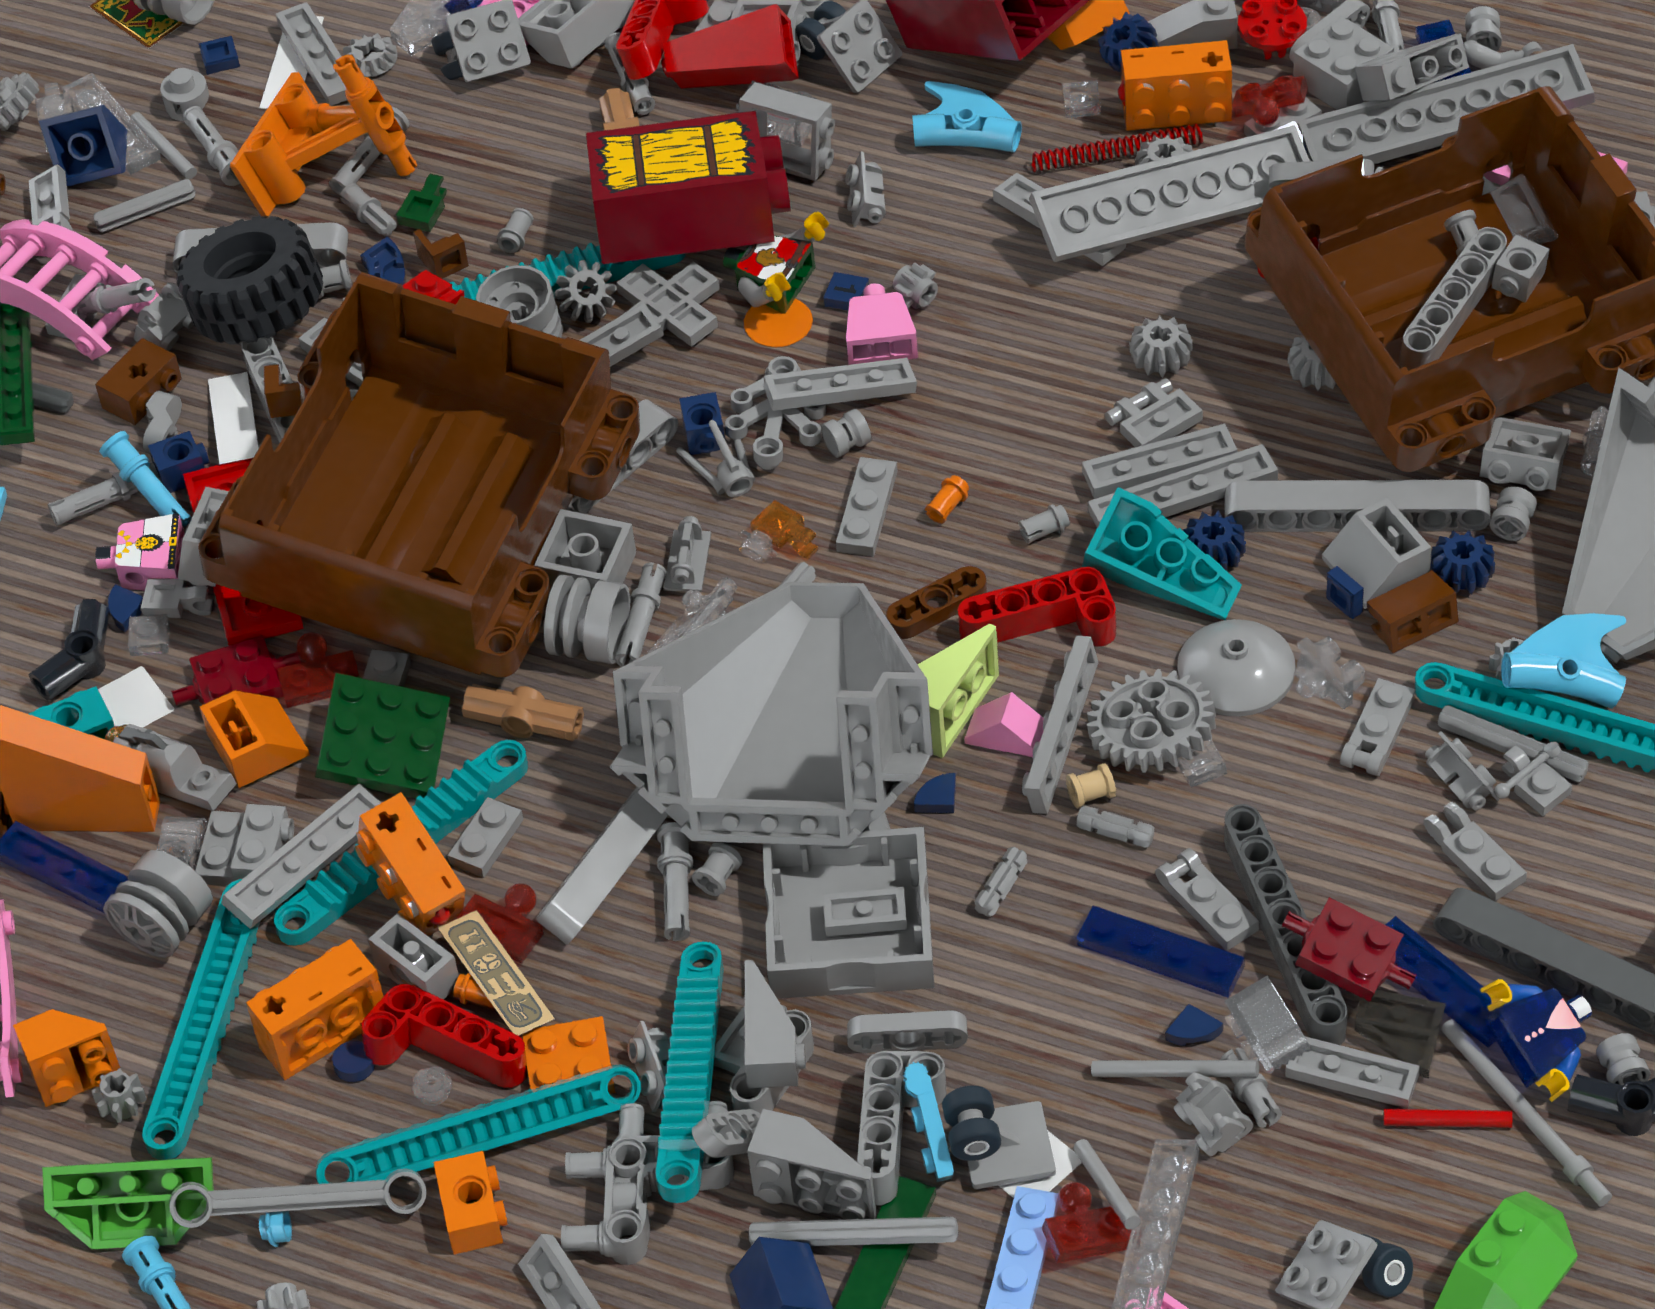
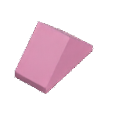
(1005, 726)

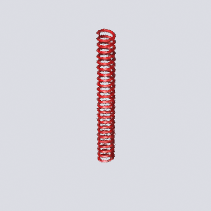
(1109, 146)

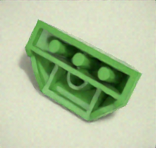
(125, 1200)
(1512, 1259)

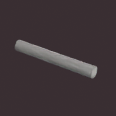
(165, 147)
(1106, 1184)

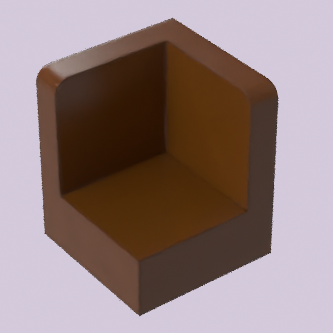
(442, 256)
(280, 398)

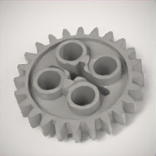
(1151, 720)

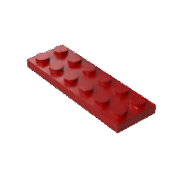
(240, 615)

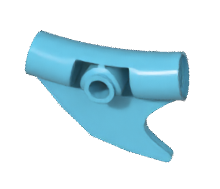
(965, 119)
(1569, 644)

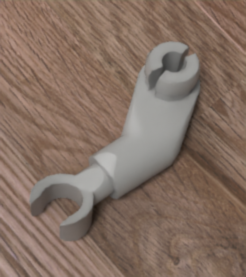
(1485, 57)

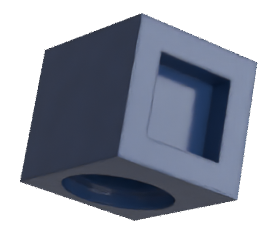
(696, 415)
(176, 457)

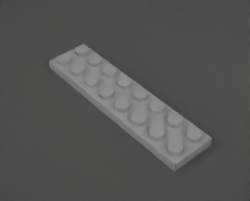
(1433, 112)
(1162, 194)

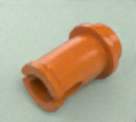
(952, 492)
(468, 990)

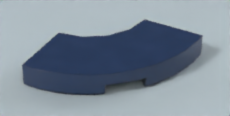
(385, 261)

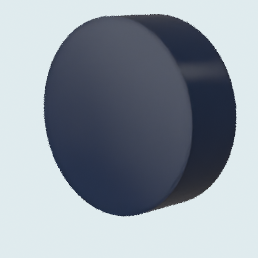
(351, 1062)

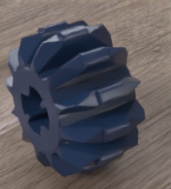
(1126, 34)
(1218, 538)
(1463, 561)

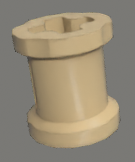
(1091, 785)

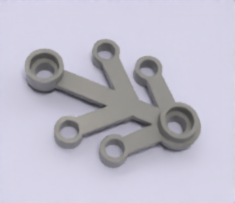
(769, 448)

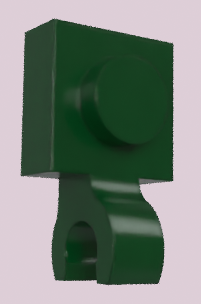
(423, 208)

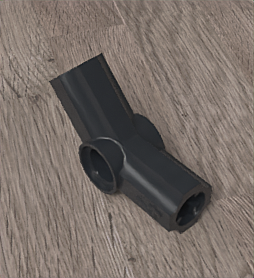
(82, 652)
(1612, 1103)

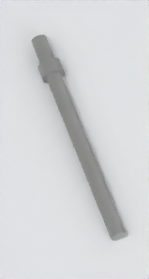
(1575, 1166)

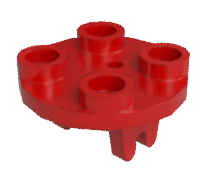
(1271, 25)

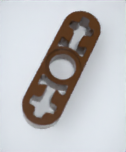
(927, 616)

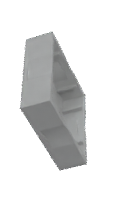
(812, 964)

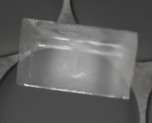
(1524, 211)

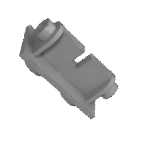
(865, 191)
(687, 557)
(1472, 783)
(650, 1053)

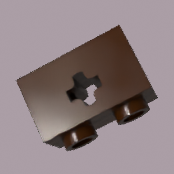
(136, 378)

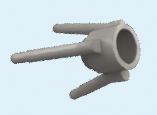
(733, 474)

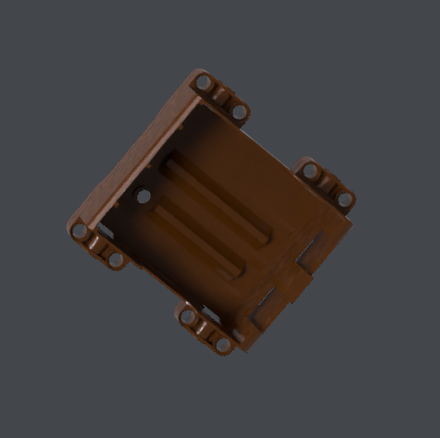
(1389, 251)
(431, 486)

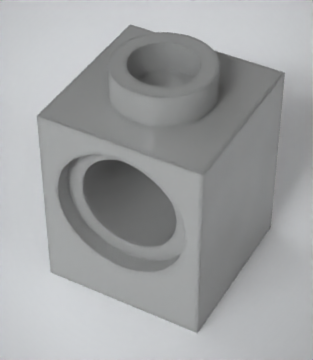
(1520, 268)

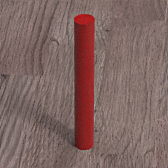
(1447, 1118)

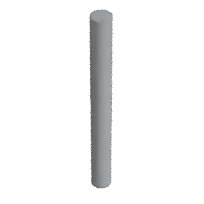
(1175, 1068)

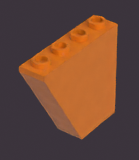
(72, 779)

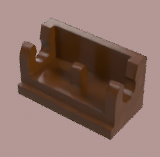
(1413, 611)

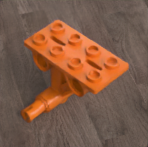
(301, 129)

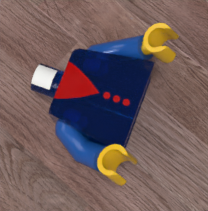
(1538, 1032)

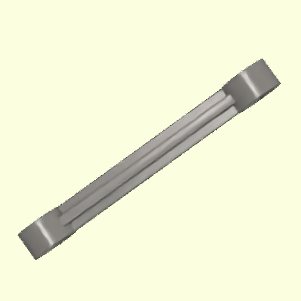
(297, 1197)

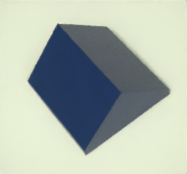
(86, 143)
(779, 1277)

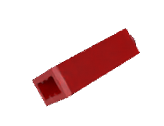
(734, 52)

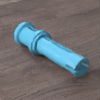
(136, 469)
(156, 1278)

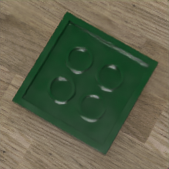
(382, 736)

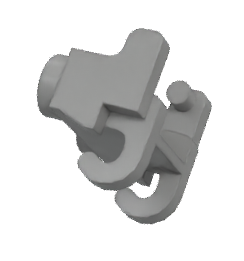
(163, 318)
(1213, 1113)

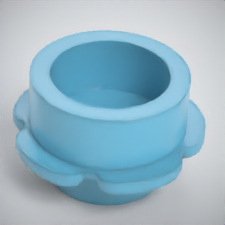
(275, 1227)

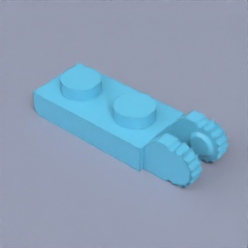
(928, 1119)

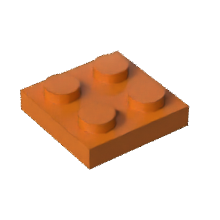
(566, 1051)

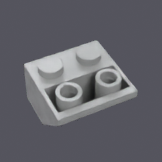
(1379, 550)

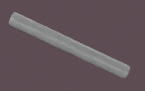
(859, 1231)

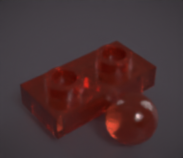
(1266, 99)
(314, 678)
(513, 931)
(1083, 1231)

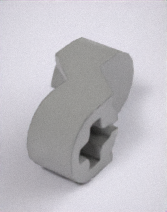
(163, 414)

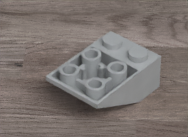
(806, 1169)

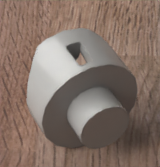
(185, 89)

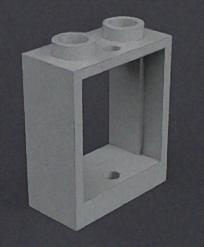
(796, 159)

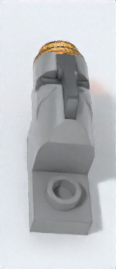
(176, 767)

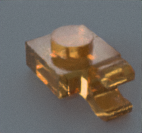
(785, 526)

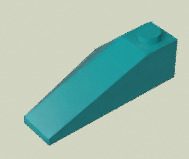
(1153, 556)

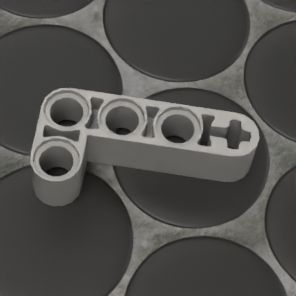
(883, 1114)

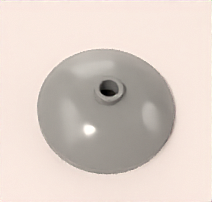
(1241, 680)

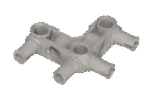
(629, 1187)

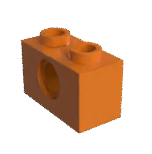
(476, 1223)

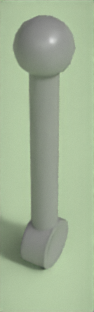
(1550, 750)

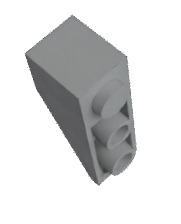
(1411, 68)

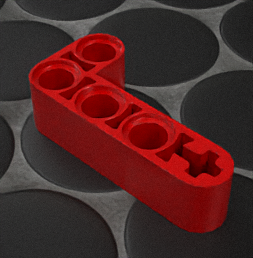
(648, 28)
(1045, 604)
(445, 1030)

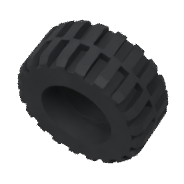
(250, 280)

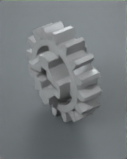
(15, 98)

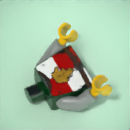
(779, 269)

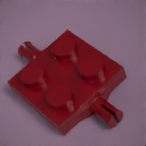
(236, 667)
(1349, 949)

